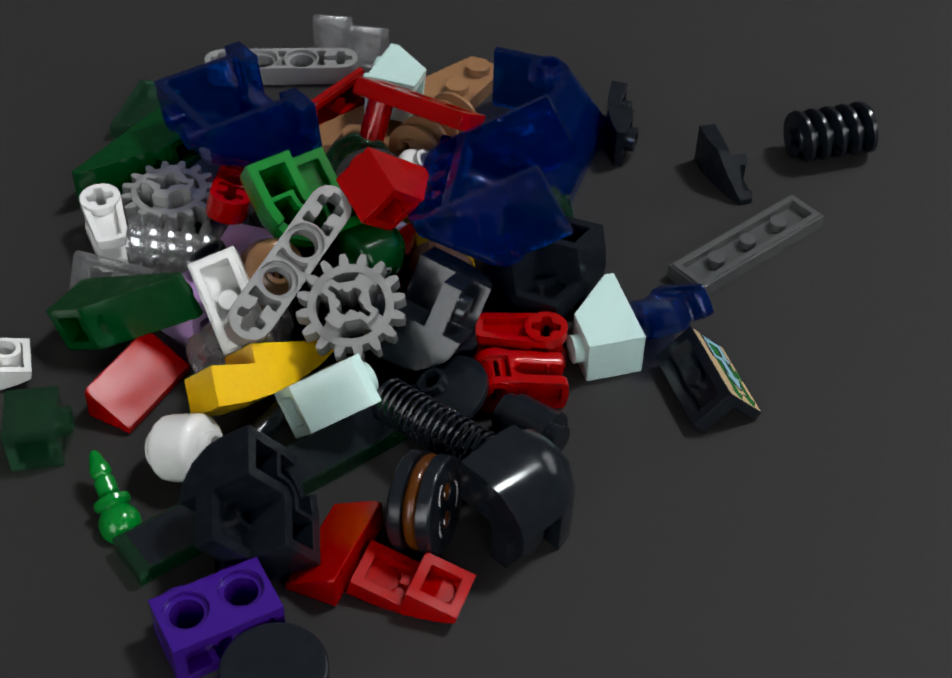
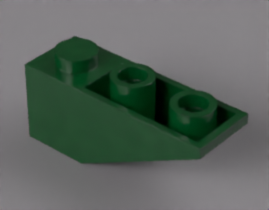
(141, 145)
(122, 308)

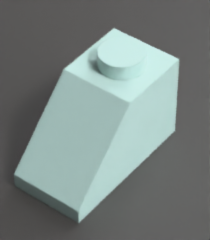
(606, 333)

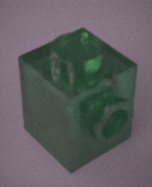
(35, 428)

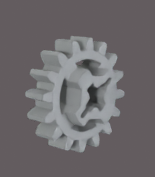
(168, 193)
(363, 290)

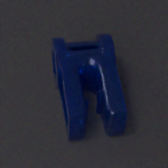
(671, 309)

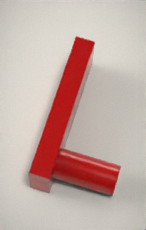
(384, 96)

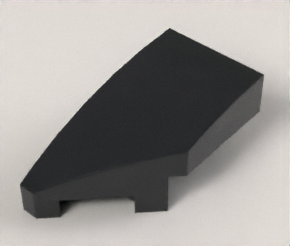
(720, 167)

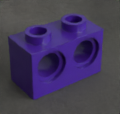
(215, 613)

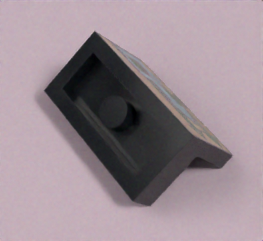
(705, 379)

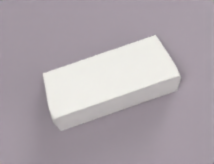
(219, 283)

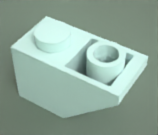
(399, 69)
(329, 395)

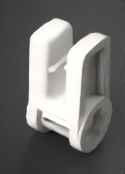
(105, 220)

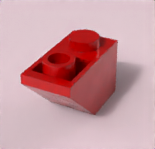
(383, 187)

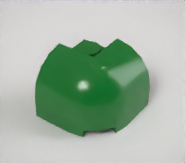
(283, 185)

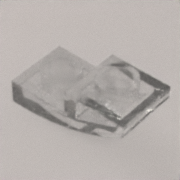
(340, 33)

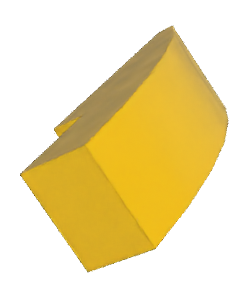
(251, 375)

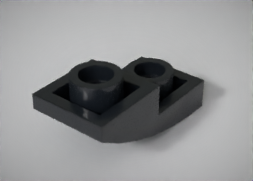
(619, 128)

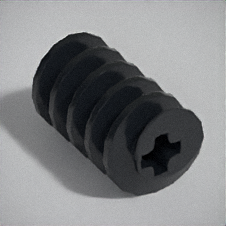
(831, 130)

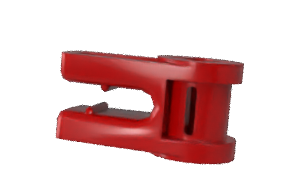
(522, 332)
(524, 372)

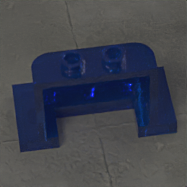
(230, 118)

